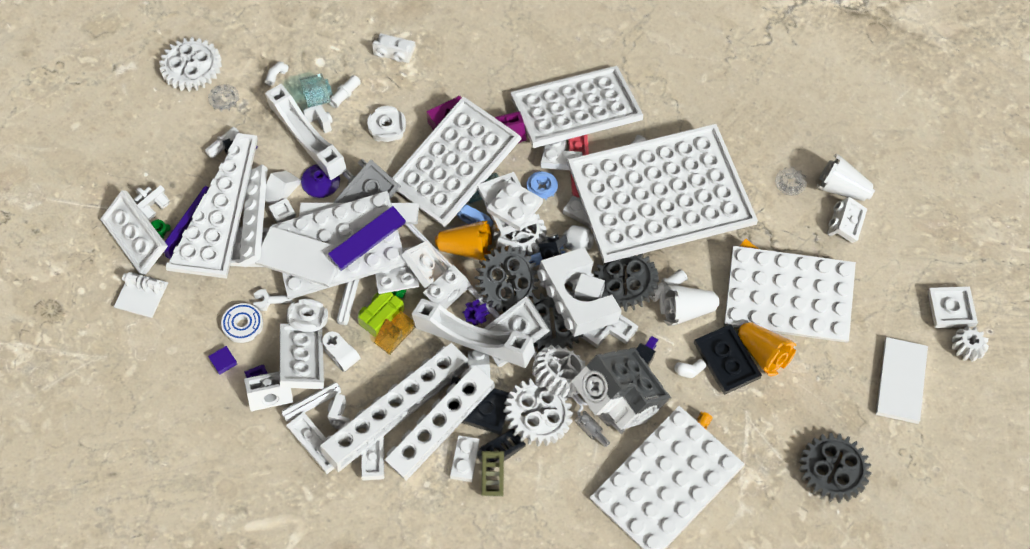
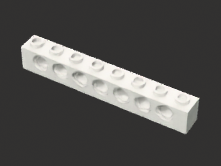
(341, 456)

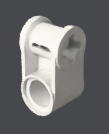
(341, 353)

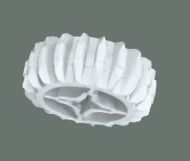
(526, 239)
(548, 367)

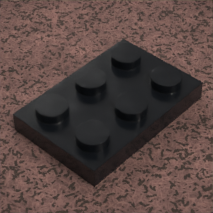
(727, 359)
(489, 412)

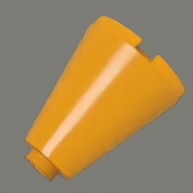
(466, 240)
(767, 347)

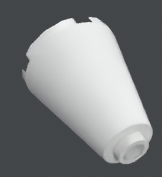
(844, 180)
(686, 303)

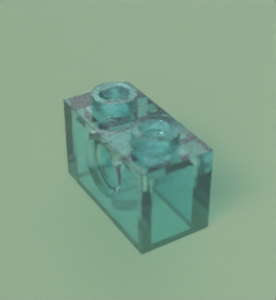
(316, 90)

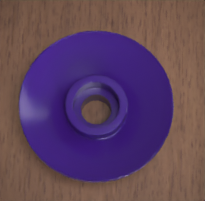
(318, 187)

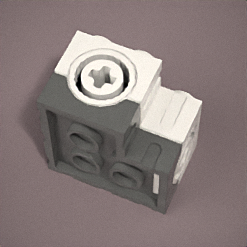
(622, 387)

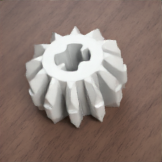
(970, 343)

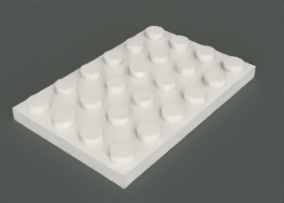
(576, 106)
(455, 160)
(335, 227)
(790, 293)
(667, 481)

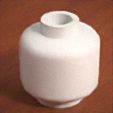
(578, 238)

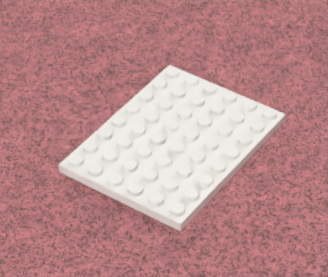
(661, 193)

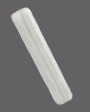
(347, 302)
(311, 401)

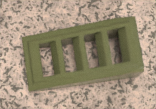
(492, 492)

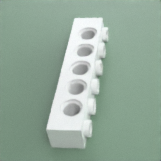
(468, 402)

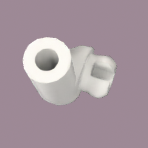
(274, 70)
(688, 370)

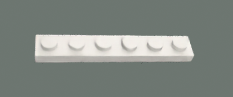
(253, 217)

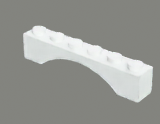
(318, 148)
(503, 345)

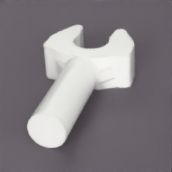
(262, 294)

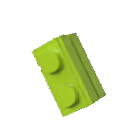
(382, 307)

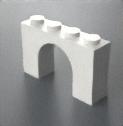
(578, 315)

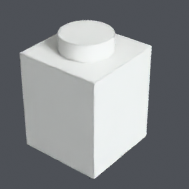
(588, 288)

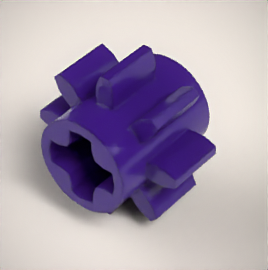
(476, 312)

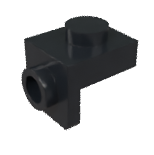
(551, 246)

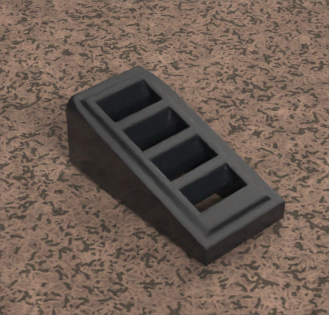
(496, 443)

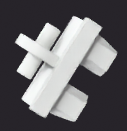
(157, 196)

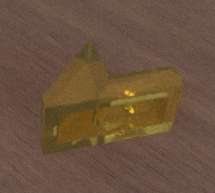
(394, 332)

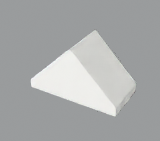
(280, 186)

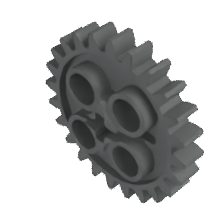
(645, 279)
(492, 287)
(562, 338)
(854, 476)

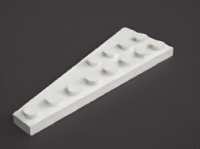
(214, 225)

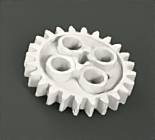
(190, 64)
(544, 429)

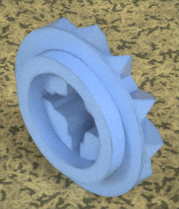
(542, 178)

